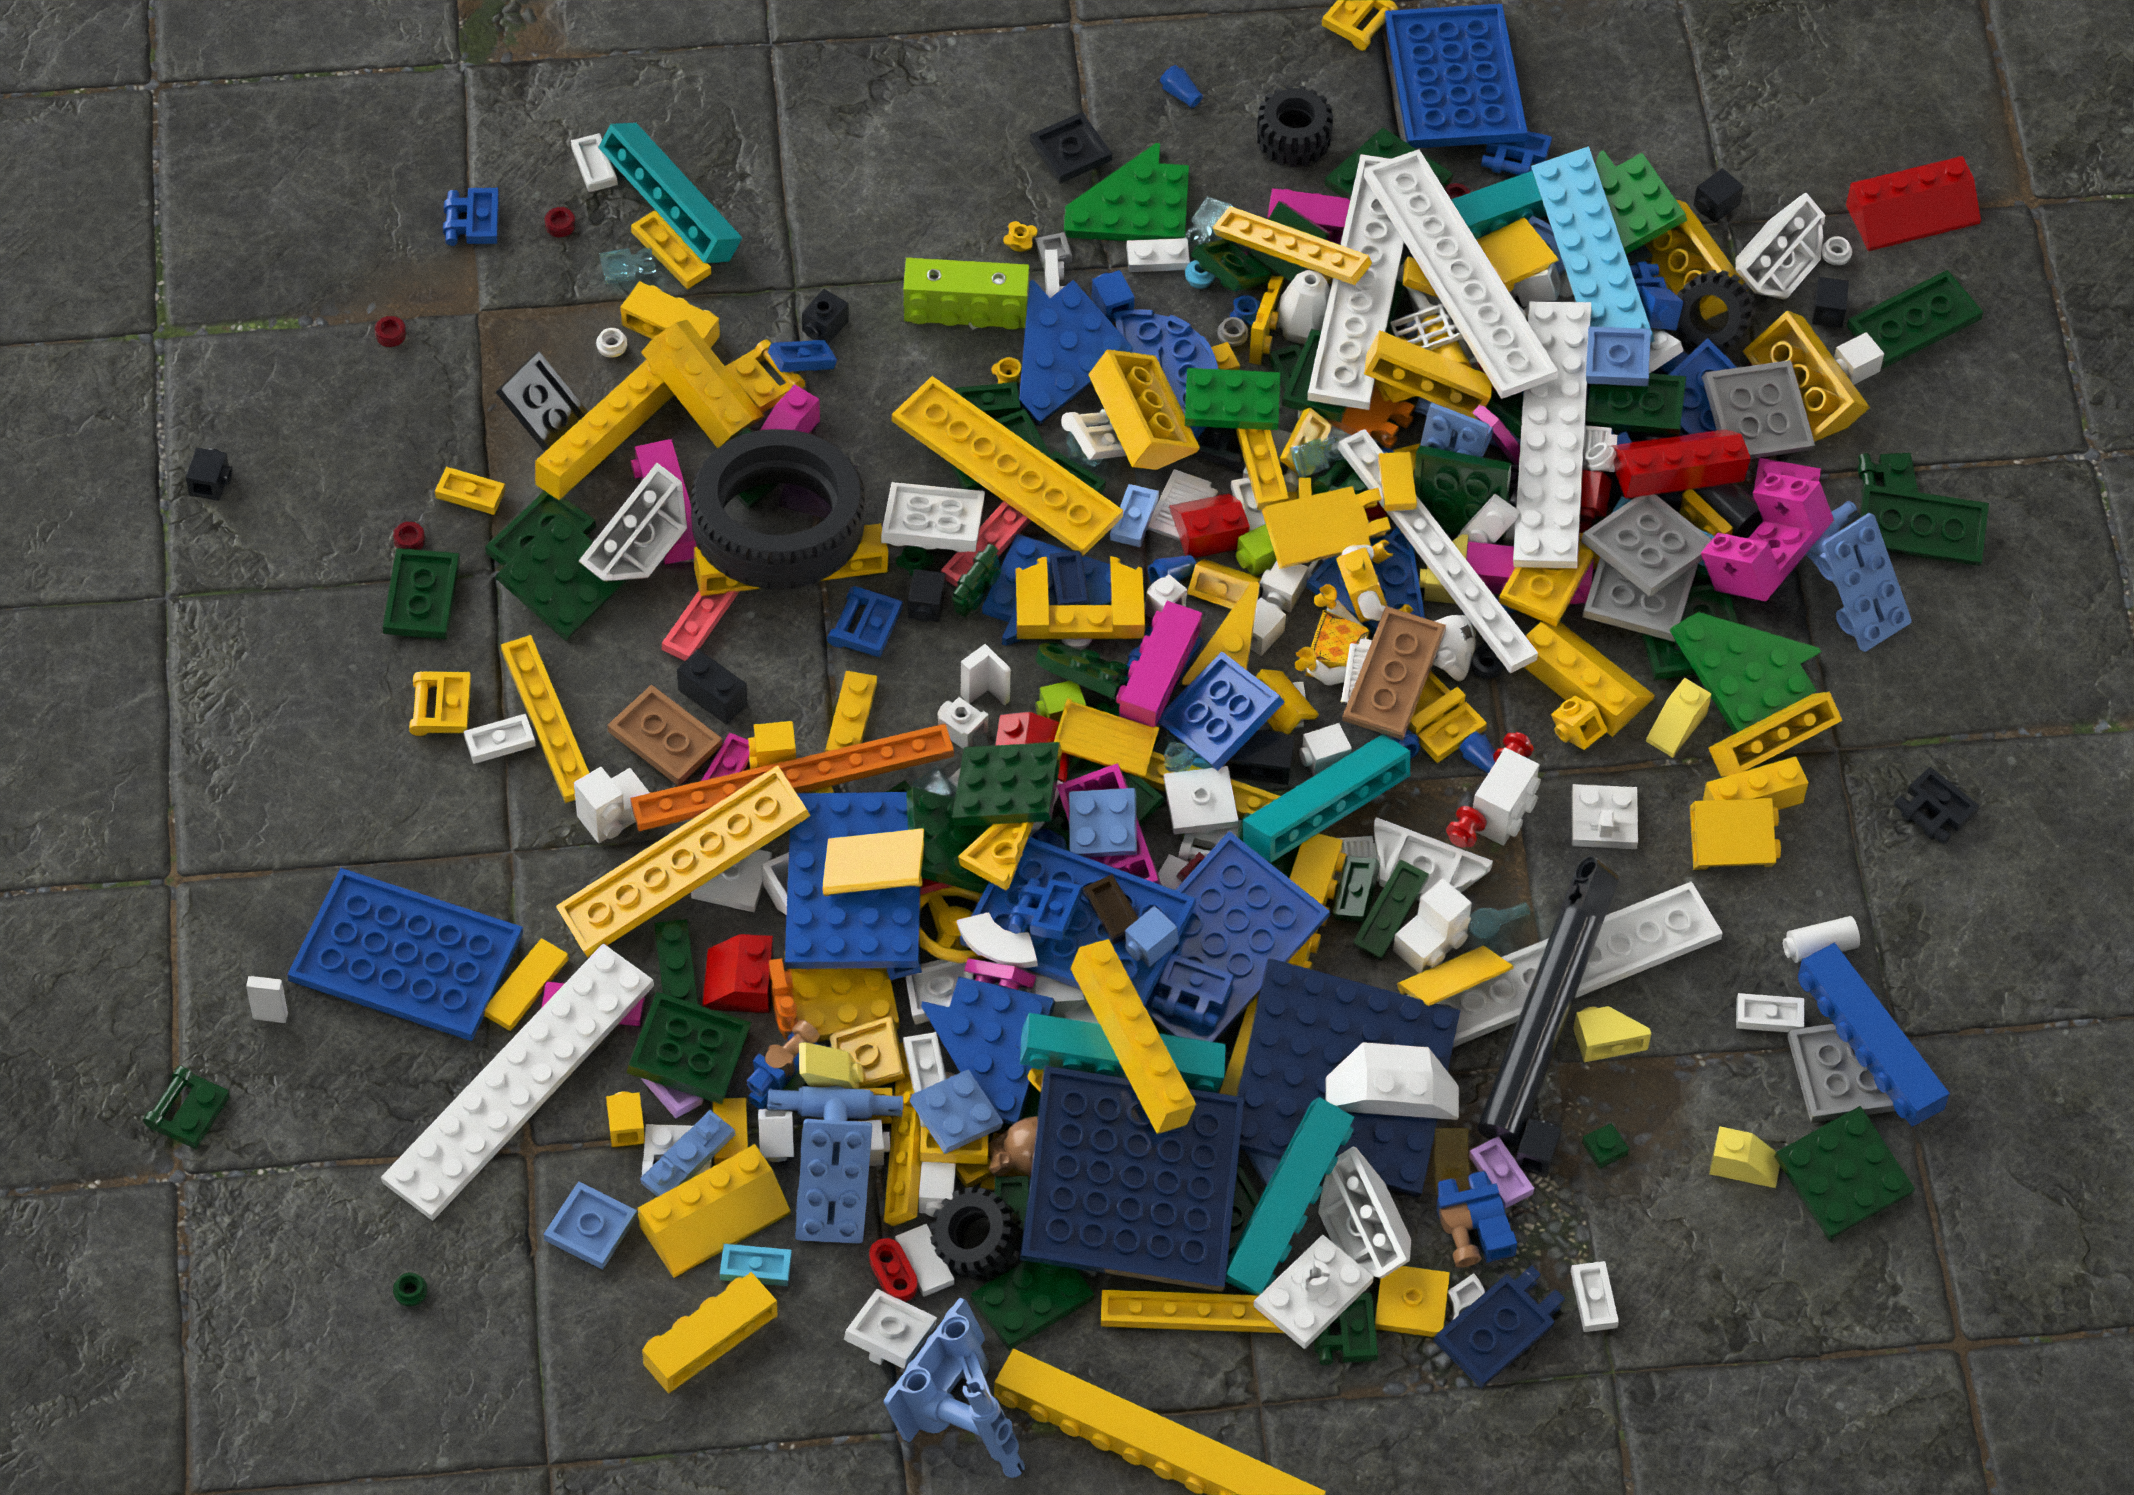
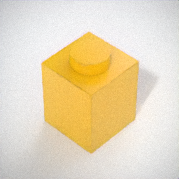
(625, 1119)

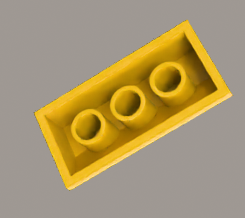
(1688, 253)
(701, 382)
(1826, 391)
(1142, 409)
(1578, 669)
(713, 1210)

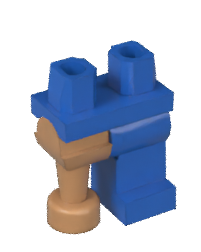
(779, 1064)
(1479, 1210)

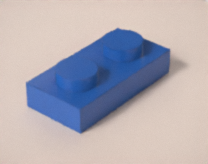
(802, 355)

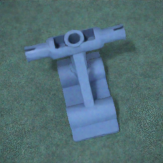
(1454, 431)
(1863, 575)
(833, 1157)
(924, 1398)

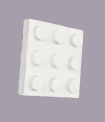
(933, 517)

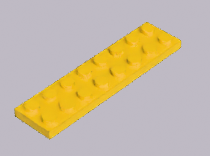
(1007, 466)
(683, 861)

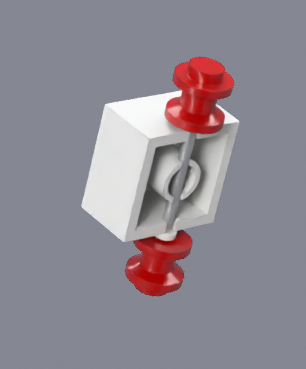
(1501, 797)

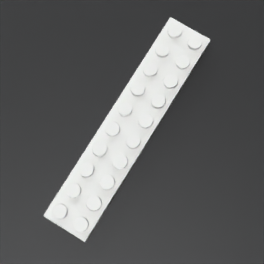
(1460, 274)
(1357, 310)
(1553, 441)
(1626, 945)
(517, 1082)

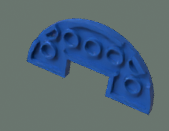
(1172, 343)

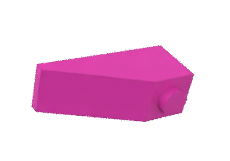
(794, 411)

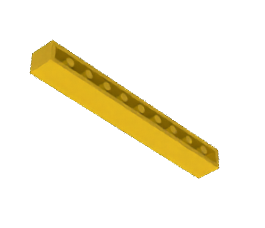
(1314, 873)
(1137, 1432)

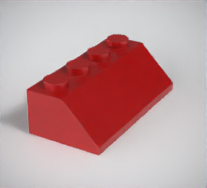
(1914, 203)
(1681, 462)

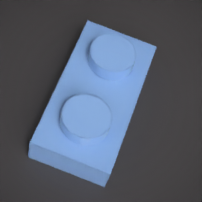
(1138, 509)

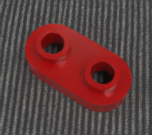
(894, 1272)

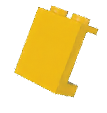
(1434, 704)
(1734, 833)

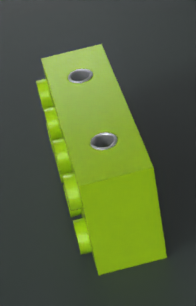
(965, 293)

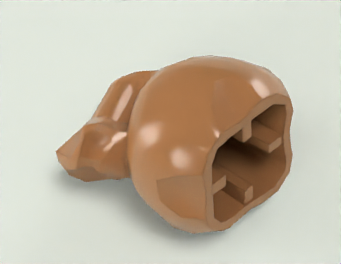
(1013, 1148)

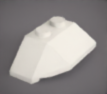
(1783, 250)
(640, 530)
(1393, 1082)
(1363, 1216)

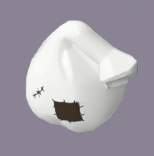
(1456, 646)

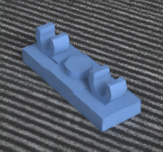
(688, 1154)

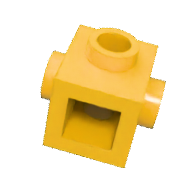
(1578, 722)

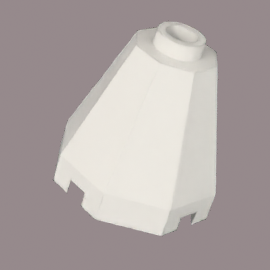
(1303, 306)

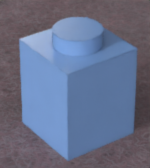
(1151, 937)

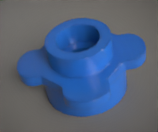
(1245, 303)

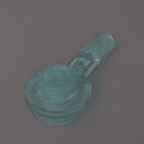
(1177, 755)
(1486, 922)

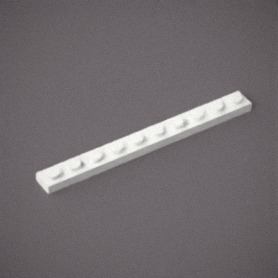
(1445, 562)

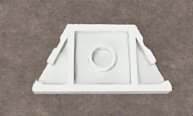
(1428, 854)

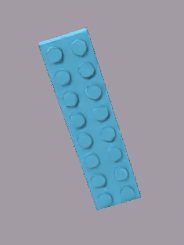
(1589, 240)

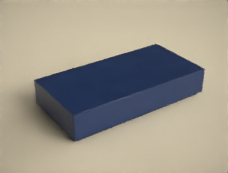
(1069, 578)

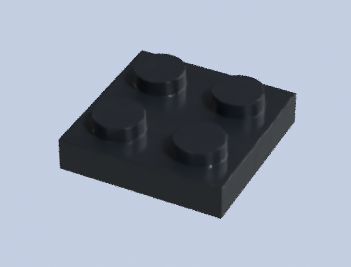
(1071, 147)

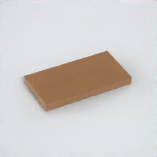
(1394, 673)

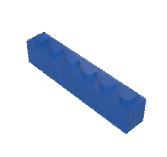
(1872, 1035)

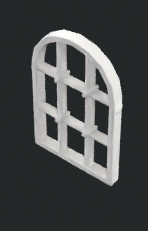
(1421, 326)

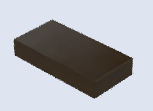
(1110, 907)

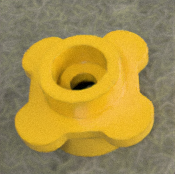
(1020, 243)
(1007, 365)

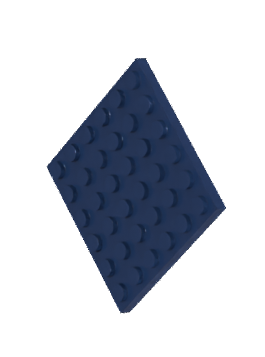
(1303, 1032)
(1120, 1194)

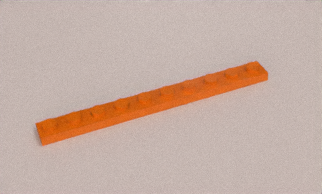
(802, 773)

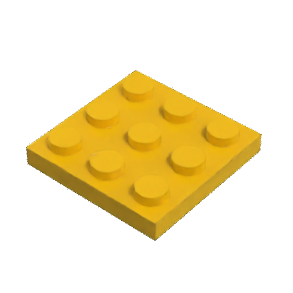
(842, 998)

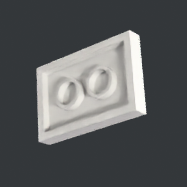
(1313, 1291)

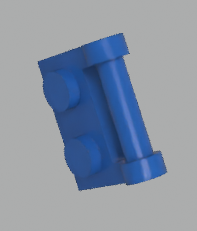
(873, 626)

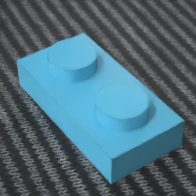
(767, 1264)

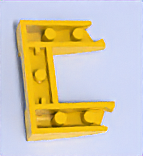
(1116, 621)

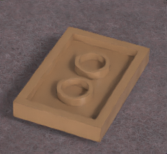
(665, 735)

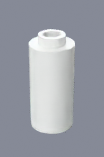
(1810, 939)

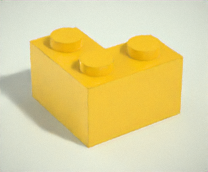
(771, 744)

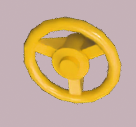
(948, 940)

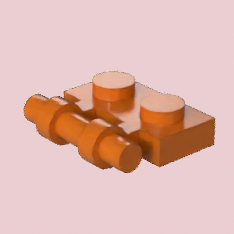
(782, 997)

